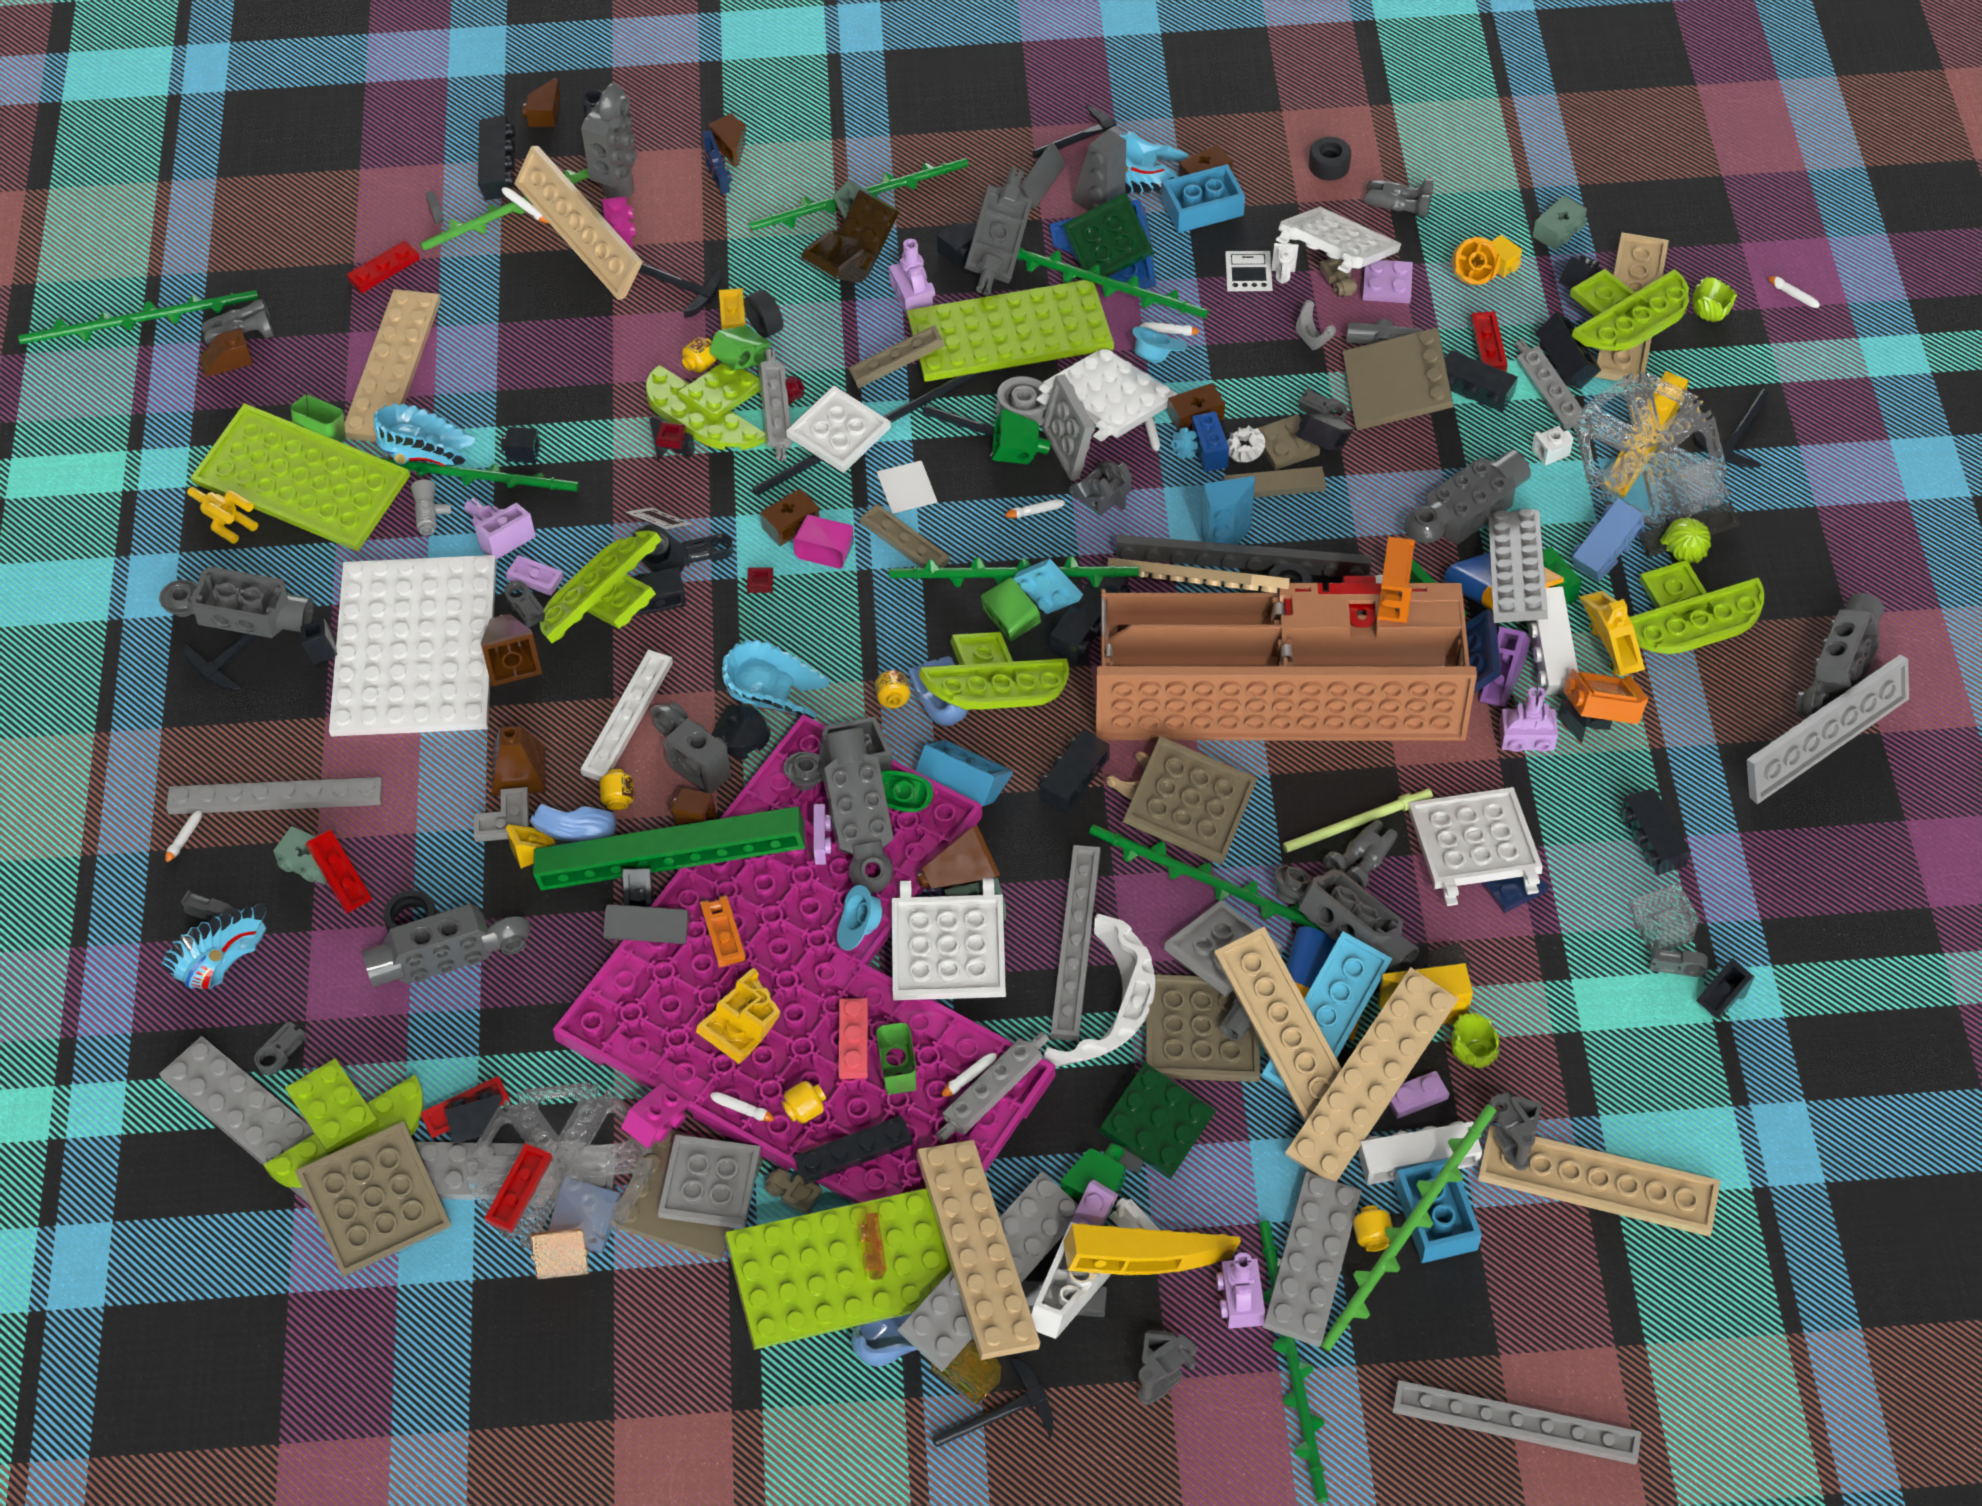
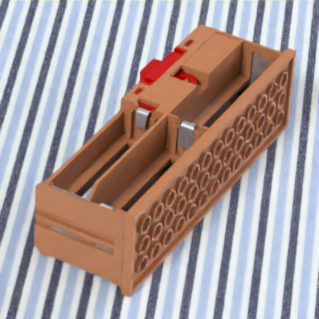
(1284, 665)

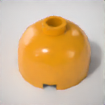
(1475, 261)

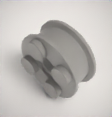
(1020, 397)

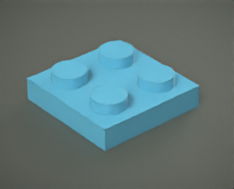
(1048, 586)

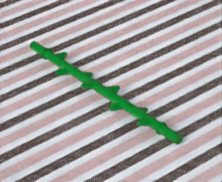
(829, 205)
(1109, 285)
(149, 312)
(491, 474)
(1000, 574)
(1203, 874)
(1298, 1371)

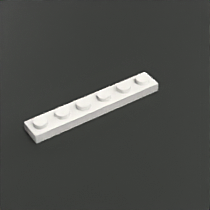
(627, 715)

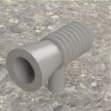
(425, 508)

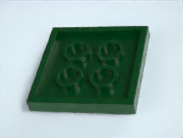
(1109, 237)
(1157, 1120)

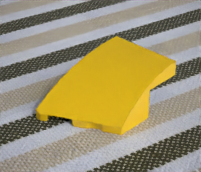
(741, 1018)

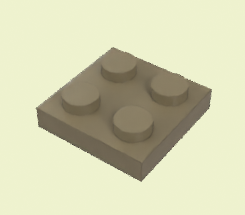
(1283, 445)

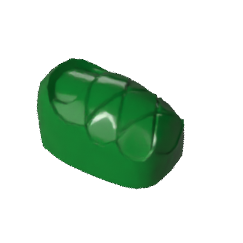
(907, 791)

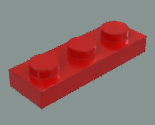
(383, 266)
(1489, 339)
(338, 871)
(434, 1117)
(518, 1188)

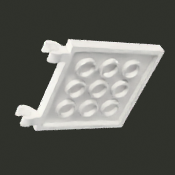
(1338, 238)
(1112, 392)
(1475, 840)
(948, 945)

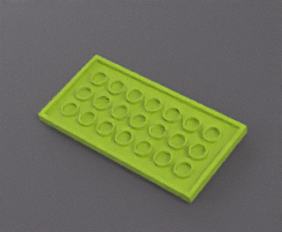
(1013, 329)
(301, 476)
(809, 1271)

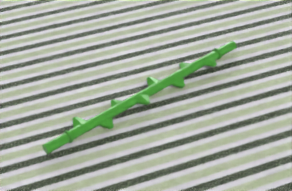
(494, 212)
(1398, 1236)

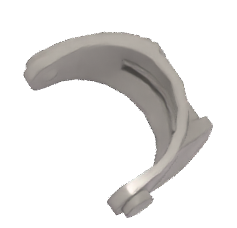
(1307, 330)

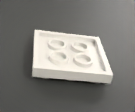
(838, 429)

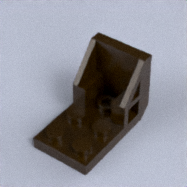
(855, 248)

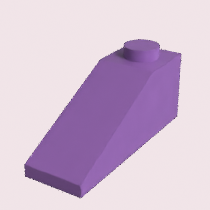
(1513, 651)

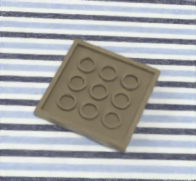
(1397, 379)
(1190, 800)
(1187, 1036)
(373, 1199)
(644, 1219)

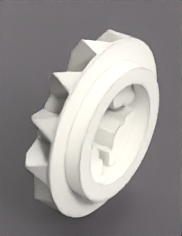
(1246, 453)

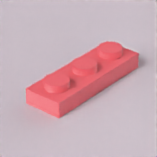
(853, 1038)

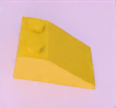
(1451, 978)

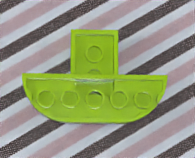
(1627, 317)
(707, 405)
(603, 588)
(1690, 616)
(990, 677)
(341, 1117)

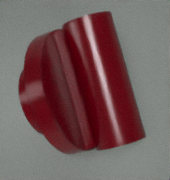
(794, 388)

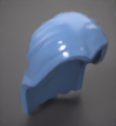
(937, 709)
(576, 825)
(880, 1341)

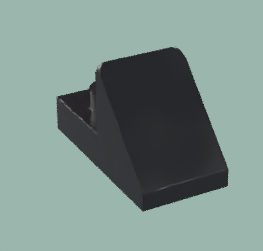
(687, 447)
(1576, 723)
(638, 886)
(1726, 988)

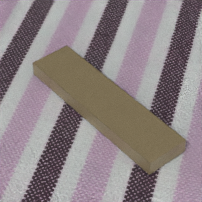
(896, 356)
(1286, 481)
(902, 537)

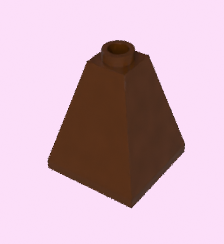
(509, 650)
(518, 761)
(958, 862)

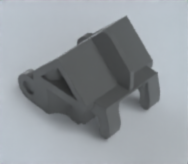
(1107, 492)
(1517, 1127)
(1161, 1364)

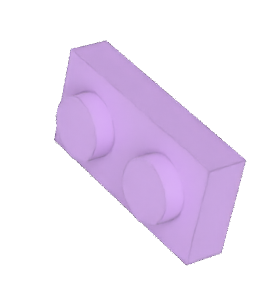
(535, 575)
(822, 844)
(1418, 1094)
(1095, 1205)

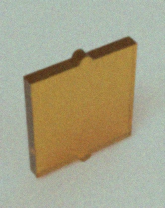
(559, 1253)

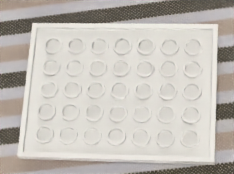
(413, 646)

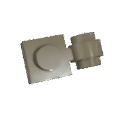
(1344, 284)
(794, 1193)

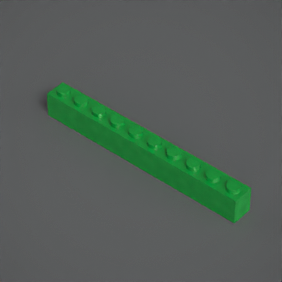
(670, 848)

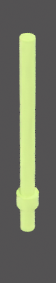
(1331, 830)

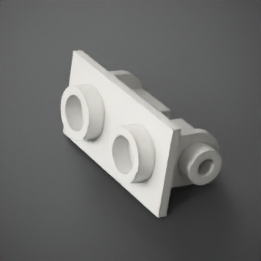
(1284, 261)
(1131, 1216)

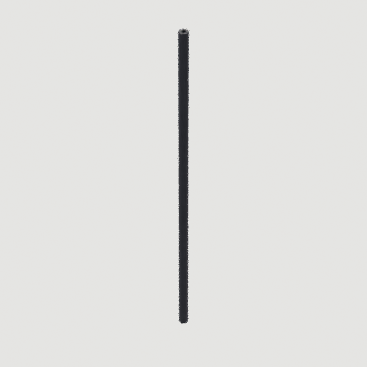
(892, 416)

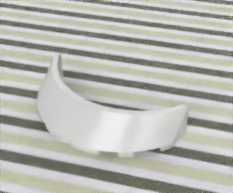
(1137, 992)

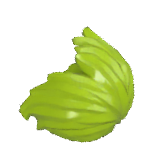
(1712, 299)
(1687, 539)
(1475, 1040)

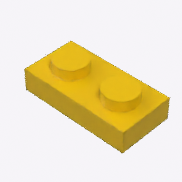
(732, 308)

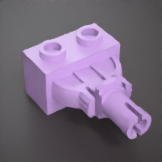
(910, 279)
(500, 529)
(1529, 727)
(1241, 1291)

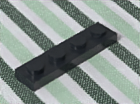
(853, 1150)

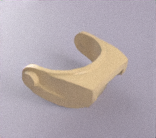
(1128, 788)

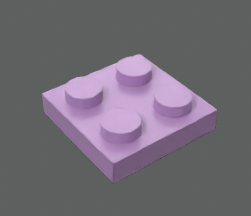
(1388, 281)

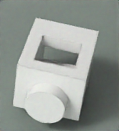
(1552, 445)

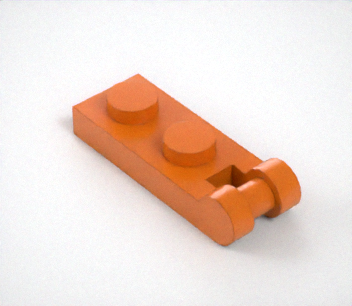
(723, 931)

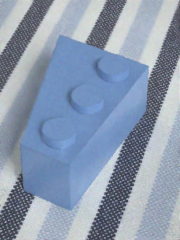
(1608, 539)

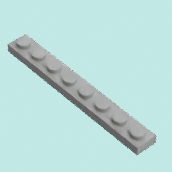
(275, 795)
(1075, 943)
(1517, 1422)

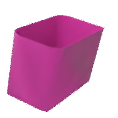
(823, 541)

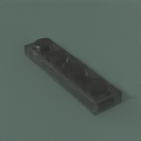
(1716, 519)

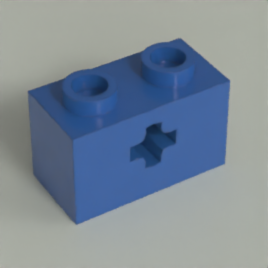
(1211, 441)

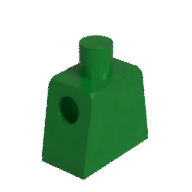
(1017, 439)
(1098, 1167)

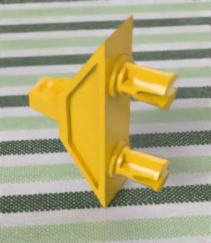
(1616, 631)

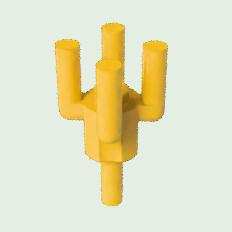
(224, 511)

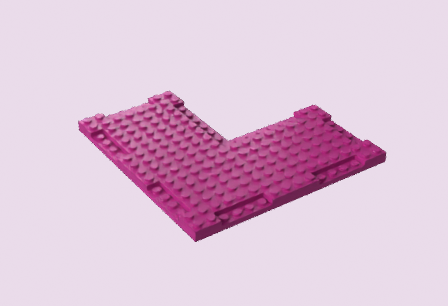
(787, 911)

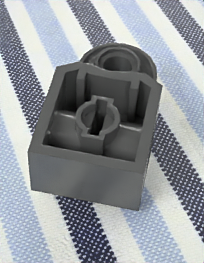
(691, 748)
(806, 768)

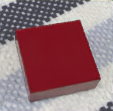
(671, 435)
(760, 580)

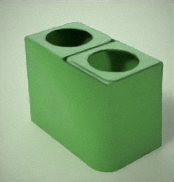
(739, 347)
(319, 417)
(1010, 609)
(892, 1037)

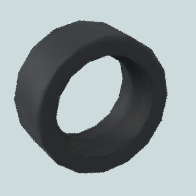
(763, 313)
(407, 900)

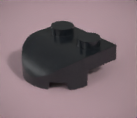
(742, 730)

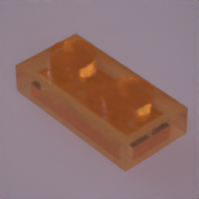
(874, 1257)

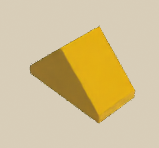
(524, 841)

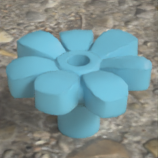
(1184, 443)

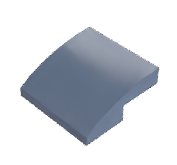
(566, 1218)

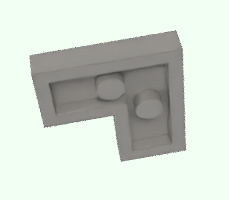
(513, 811)

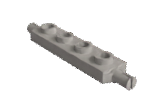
(1549, 385)
(775, 404)
(991, 1086)

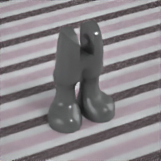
(1399, 197)
(248, 318)
(1366, 846)

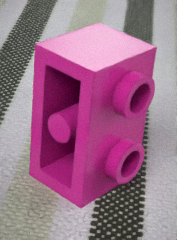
(618, 216)
(655, 1115)

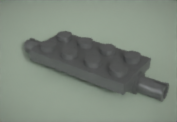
(999, 232)

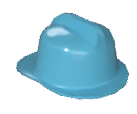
(1155, 346)
(859, 918)

